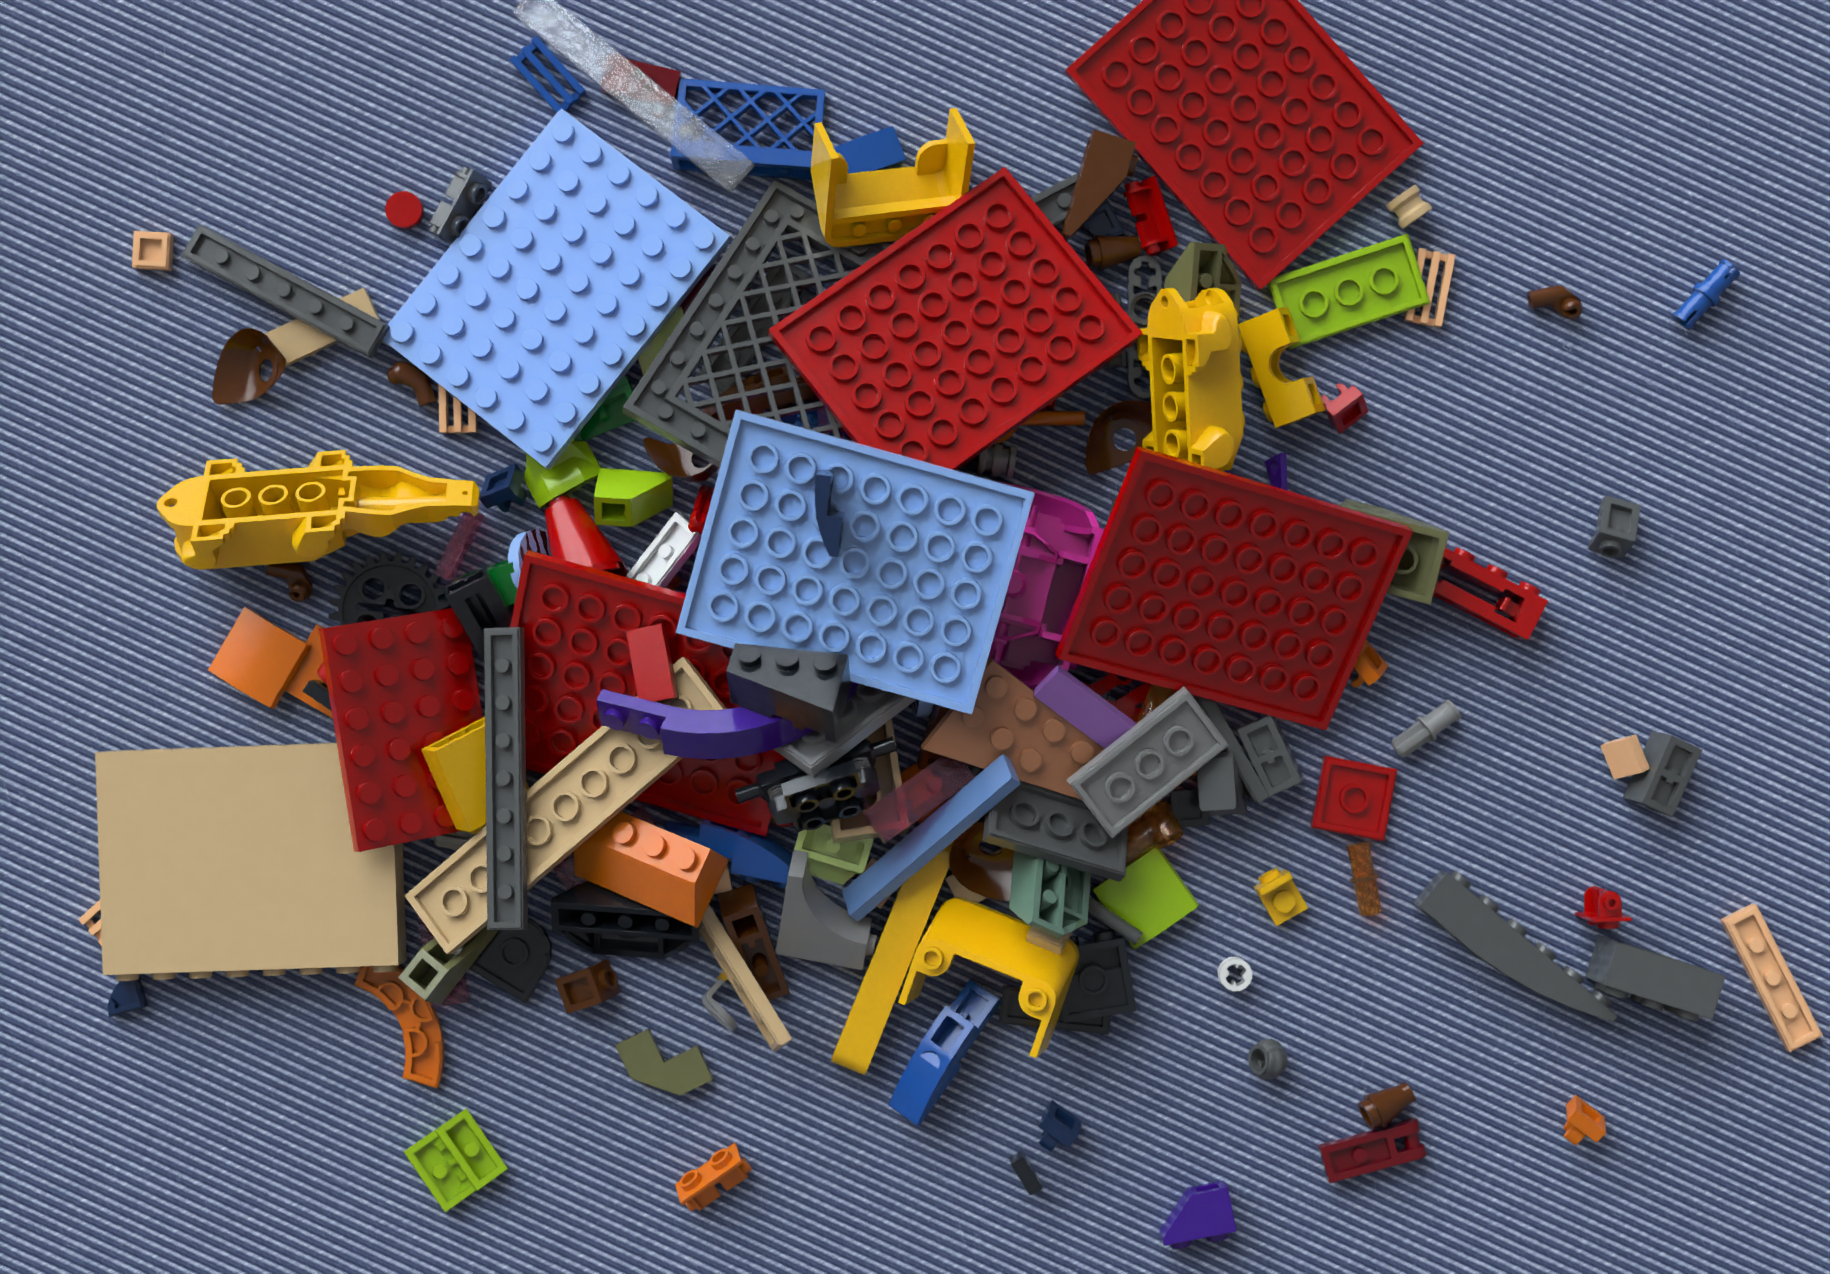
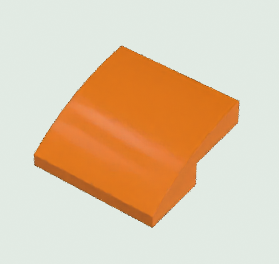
(259, 658)

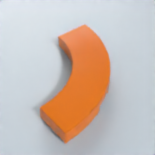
(418, 1022)

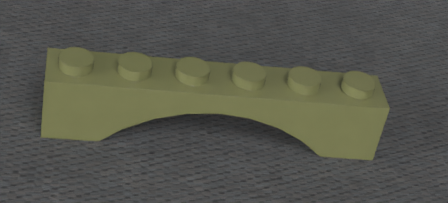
(435, 973)

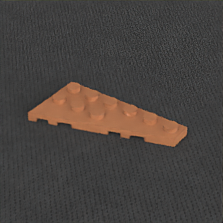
(1015, 724)

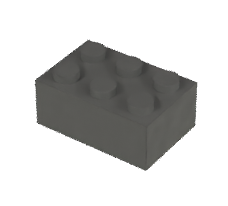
(1654, 979)

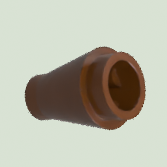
(1108, 251)
(1384, 1105)

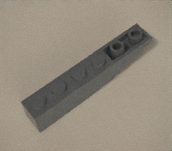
(1503, 944)

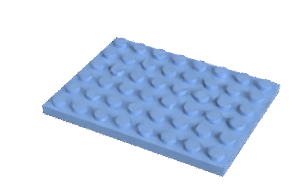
(555, 288)
(914, 572)

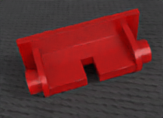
(1152, 216)
(1602, 908)

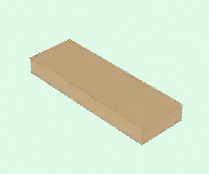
(299, 340)

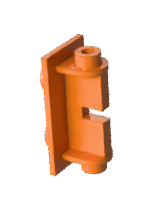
(698, 1187)

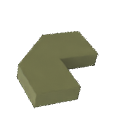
(647, 1065)

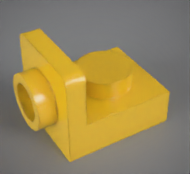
(1279, 895)

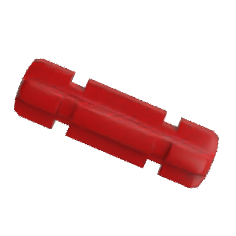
(700, 509)

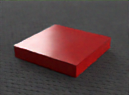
(1353, 798)

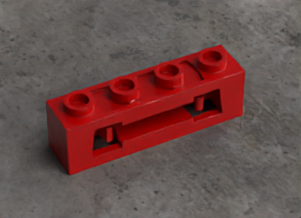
(1523, 612)

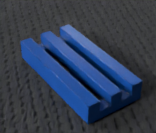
(527, 53)

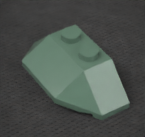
(1049, 895)

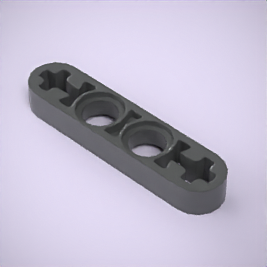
(1134, 281)

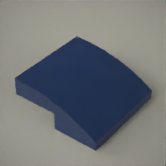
(829, 521)

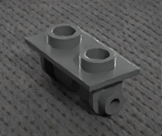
(469, 192)

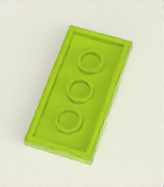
(1351, 290)

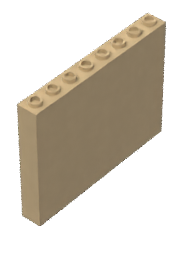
(239, 866)

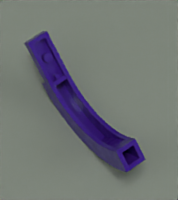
(699, 732)

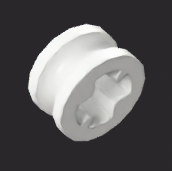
(1246, 974)

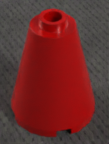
(578, 539)

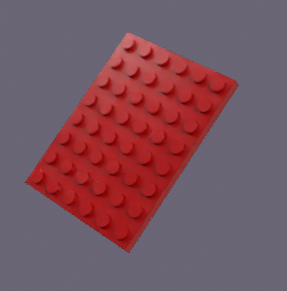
(1245, 120)
(956, 329)
(1232, 589)
(579, 645)

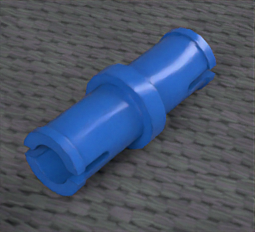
(1706, 294)

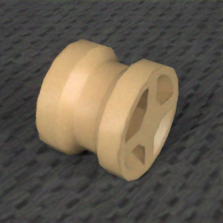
(1408, 206)

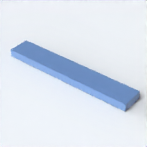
(931, 837)

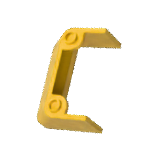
(893, 201)
(1000, 944)

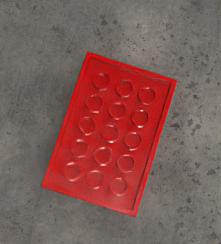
(390, 695)

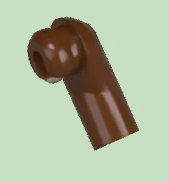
(1557, 298)
(413, 377)
(295, 577)

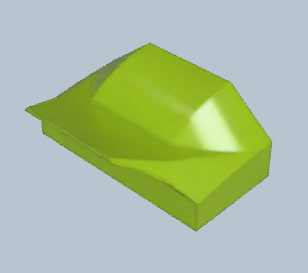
(570, 472)

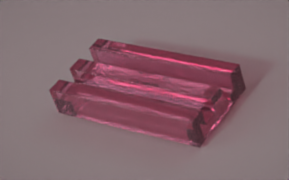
(459, 545)

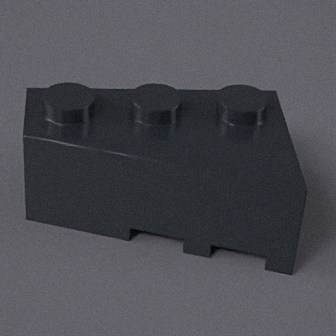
(792, 684)

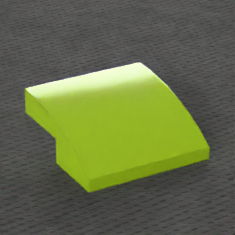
(1148, 895)
(455, 1160)

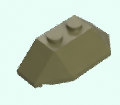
(1203, 268)

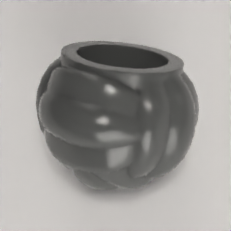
(1267, 1059)

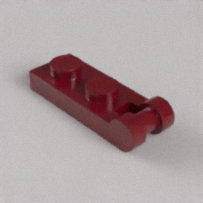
(1371, 1151)

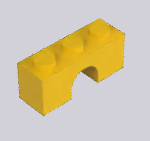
(1264, 341)

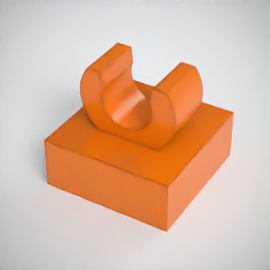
(1369, 666)
(1583, 1121)

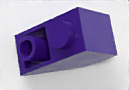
(1199, 1214)

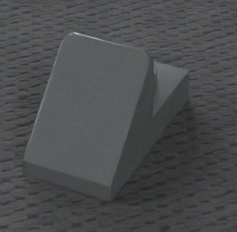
(1221, 786)

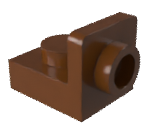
(588, 986)

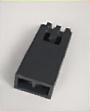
(478, 606)

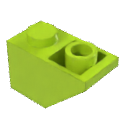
(630, 496)

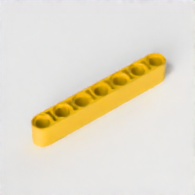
(889, 965)

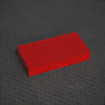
(652, 663)

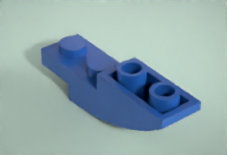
(752, 854)
(941, 1051)

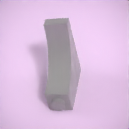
(816, 926)

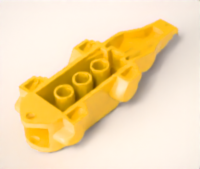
(1194, 377)
(300, 512)

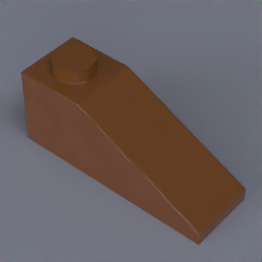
(1101, 173)
(752, 938)

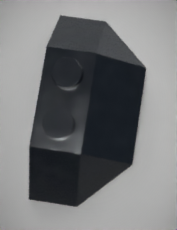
(617, 925)

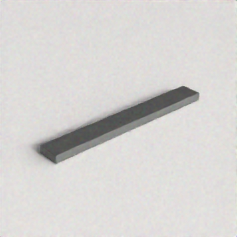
(505, 779)

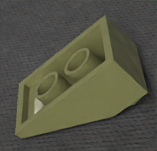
(1422, 558)

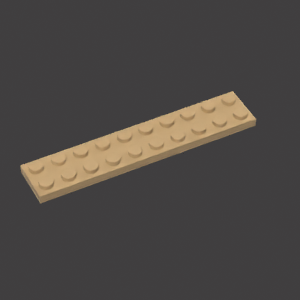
(561, 815)

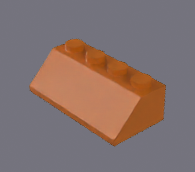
(651, 867)

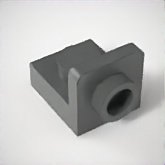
(1615, 527)

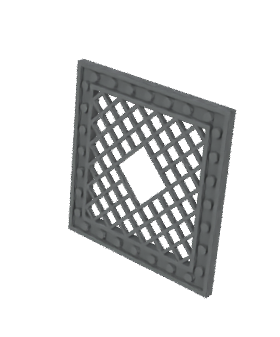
(656, 395)

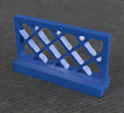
(767, 161)

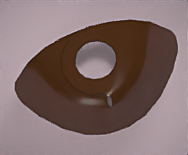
(239, 367)
(1100, 449)
(677, 461)
(981, 872)

